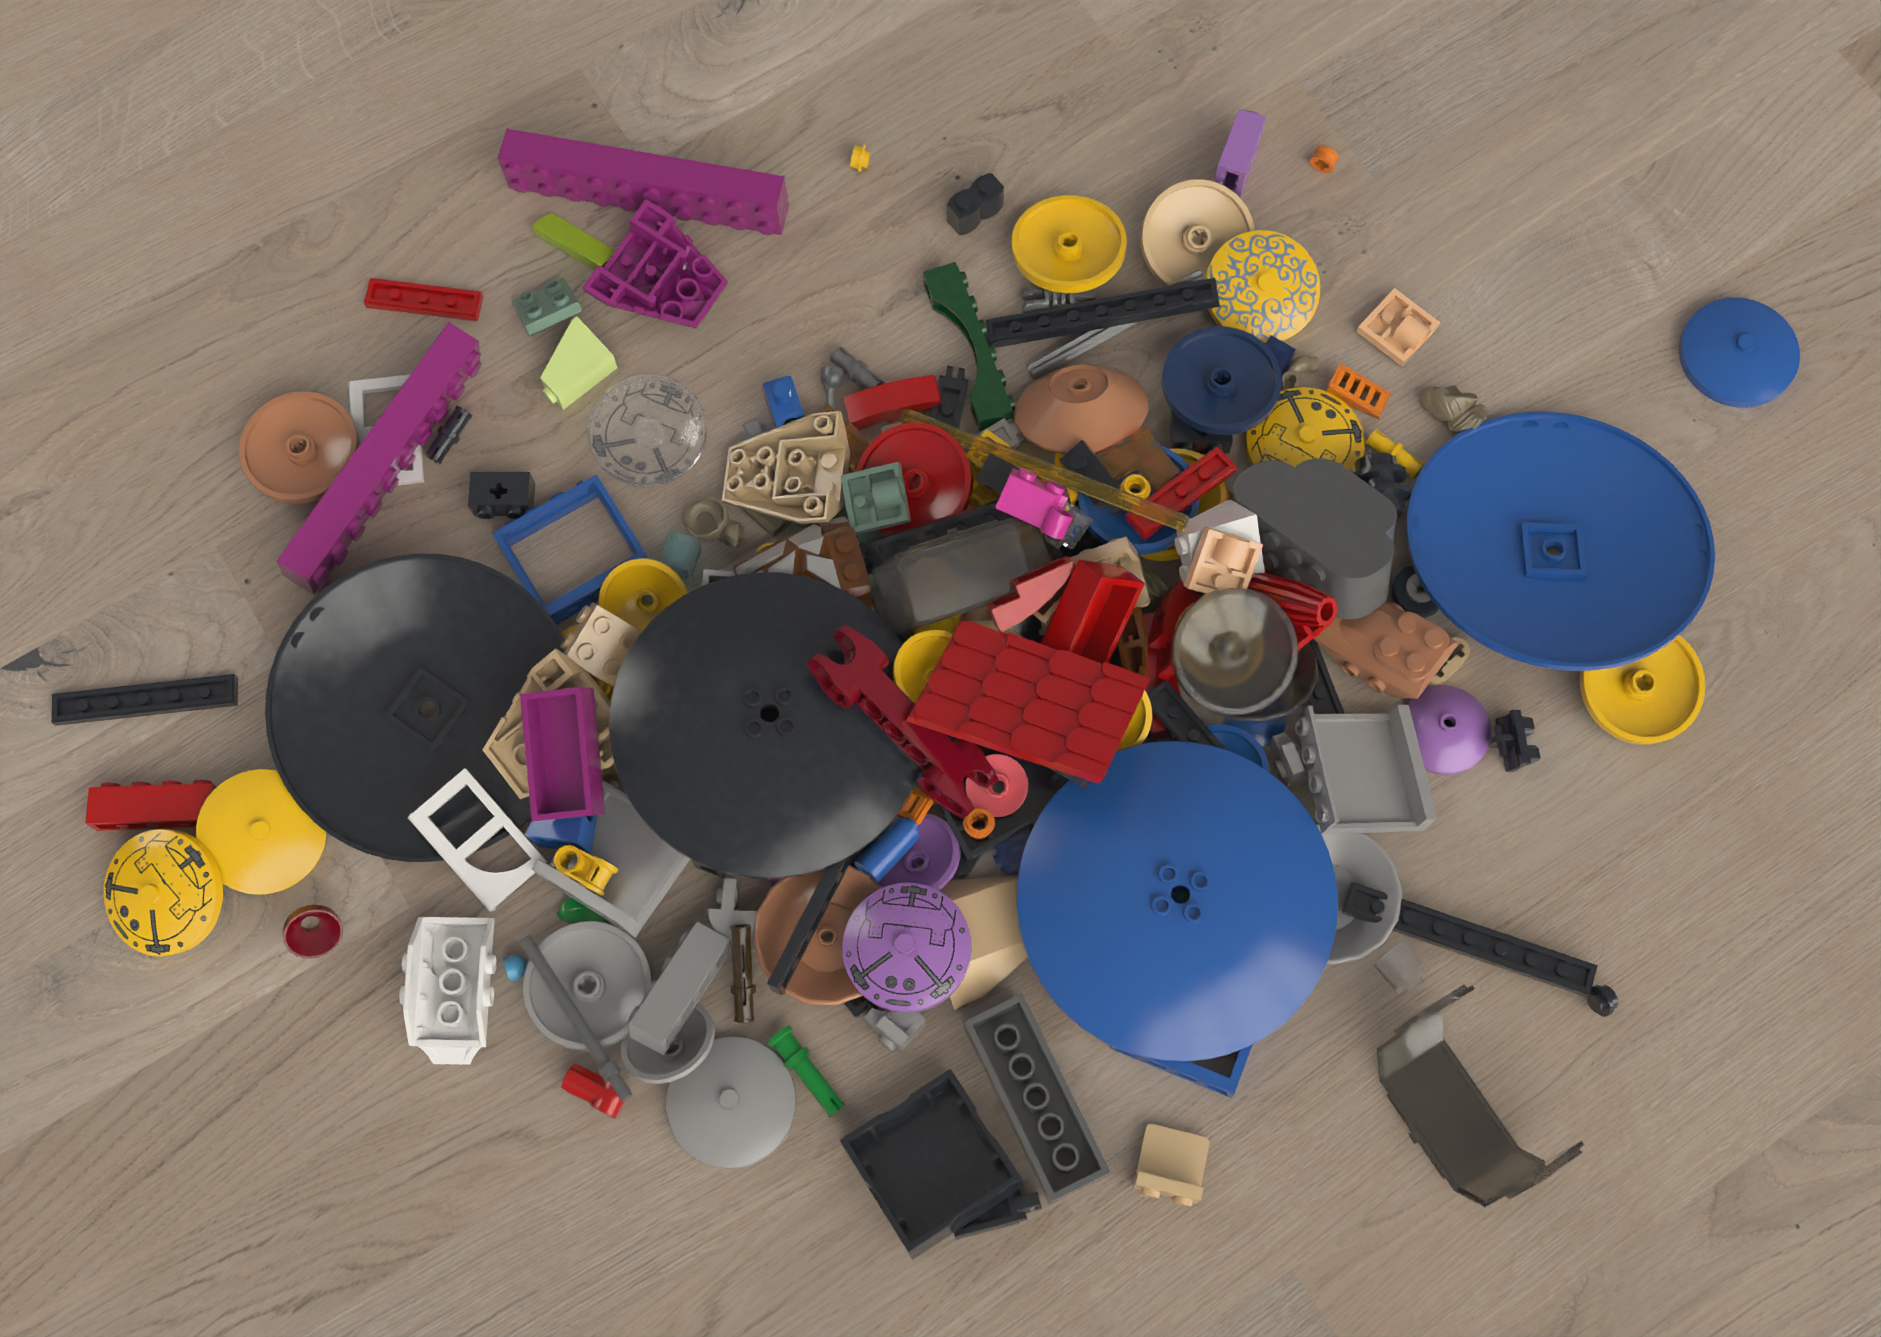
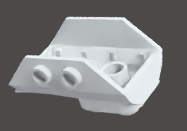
(448, 987)

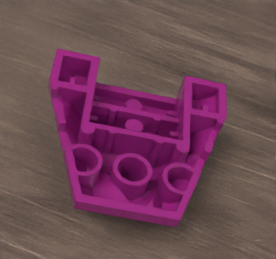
(658, 272)

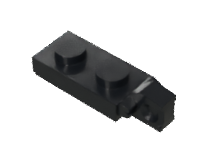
(1085, 462)
(1006, 1213)

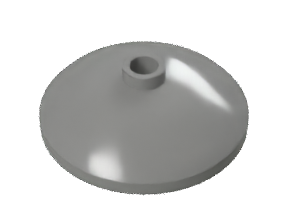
(681, 1057)

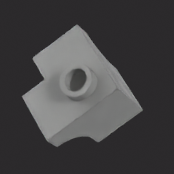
(1288, 759)
(895, 1028)

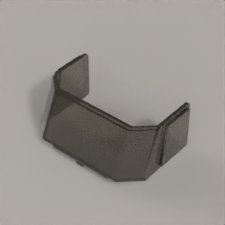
(955, 573)
(1452, 1114)

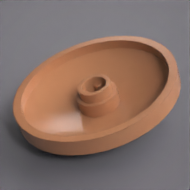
(297, 446)

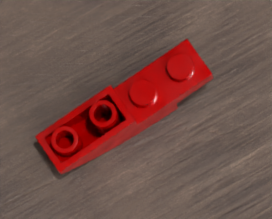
(1164, 622)

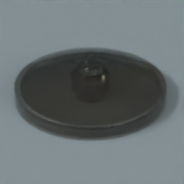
(1234, 651)

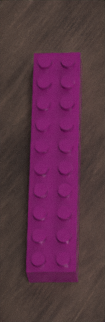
(629, 177)
(379, 459)

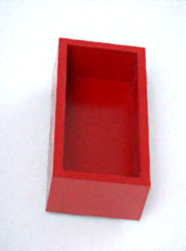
(1093, 610)

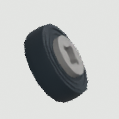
(1412, 598)

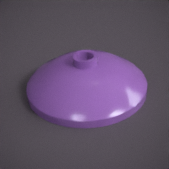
(1445, 748)
(935, 849)

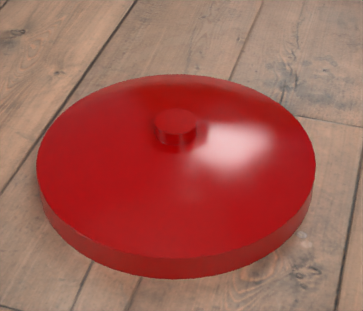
(933, 469)

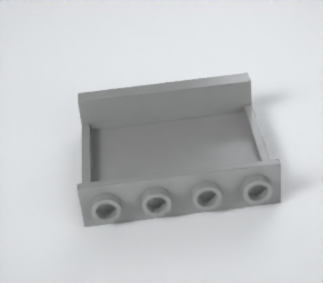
(1365, 772)
(643, 860)

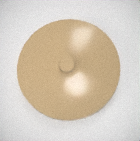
(1189, 227)

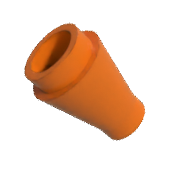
(979, 818)

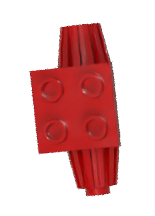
(1306, 606)

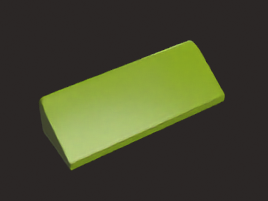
(572, 241)

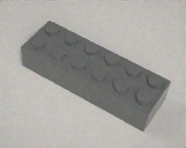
(1036, 1099)

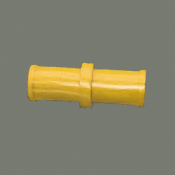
(1383, 444)

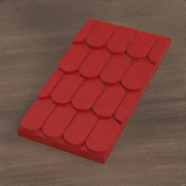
(1030, 701)

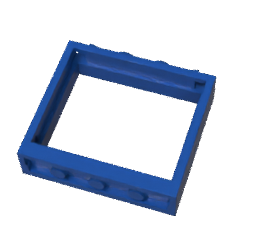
(540, 517)
(1201, 1075)

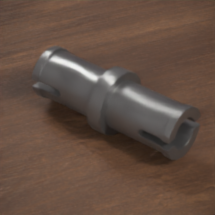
(855, 370)

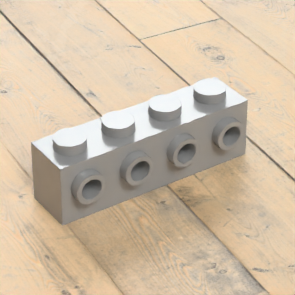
(678, 988)

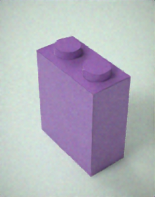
(1240, 151)

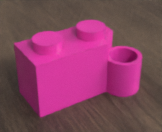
(1036, 502)

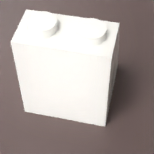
(1225, 517)

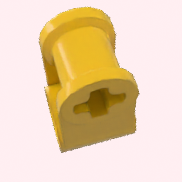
(589, 870)

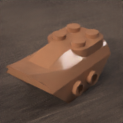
(1388, 649)

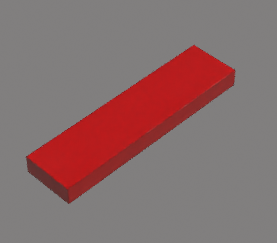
(423, 299)
(1185, 489)

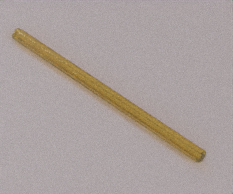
(1057, 474)

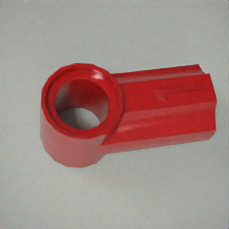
(592, 1089)

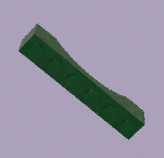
(949, 297)

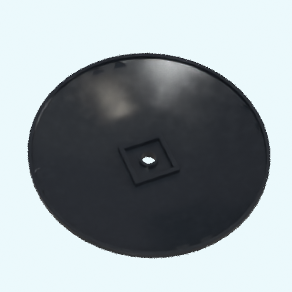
(353, 689)
(719, 776)

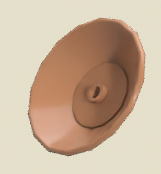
(1081, 404)
(821, 972)

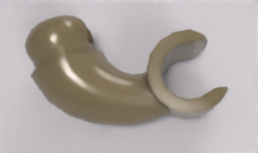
(1300, 364)

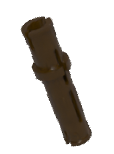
(743, 1010)

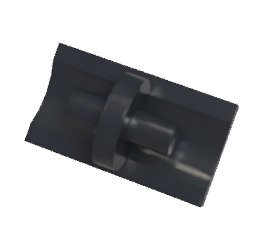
(1512, 742)

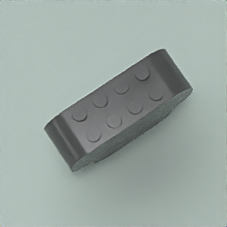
(1323, 529)

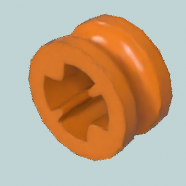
(1324, 159)

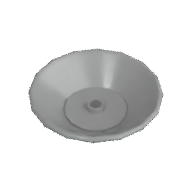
(1365, 862)

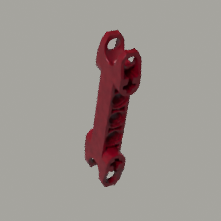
(865, 683)

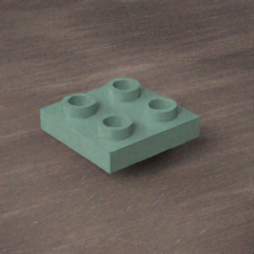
(546, 306)
(876, 498)

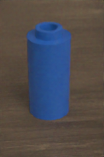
(888, 848)

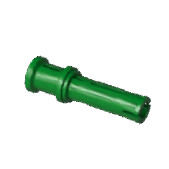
(797, 1058)

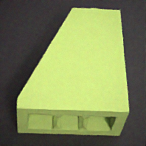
(576, 365)

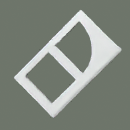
(357, 413)
(486, 886)

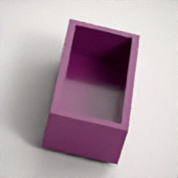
(562, 754)

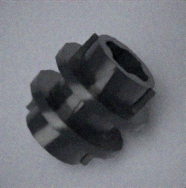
(1385, 476)

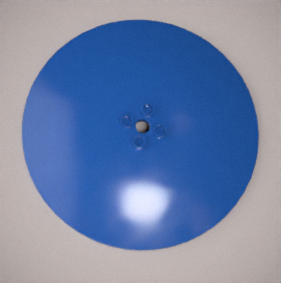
(1612, 506)
(1163, 972)

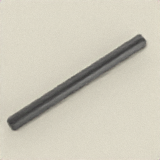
(1086, 341)

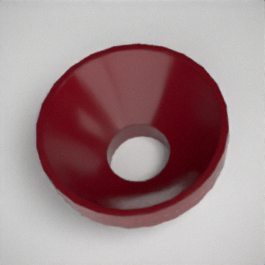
(313, 941)

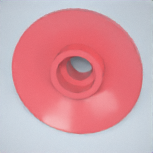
(1014, 790)

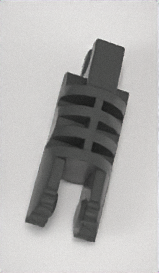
(1041, 298)

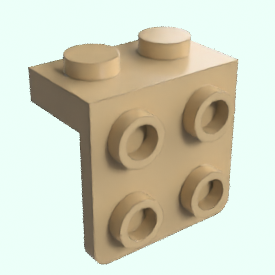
(1118, 552)
(600, 642)
(1171, 1165)

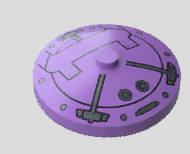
(907, 947)

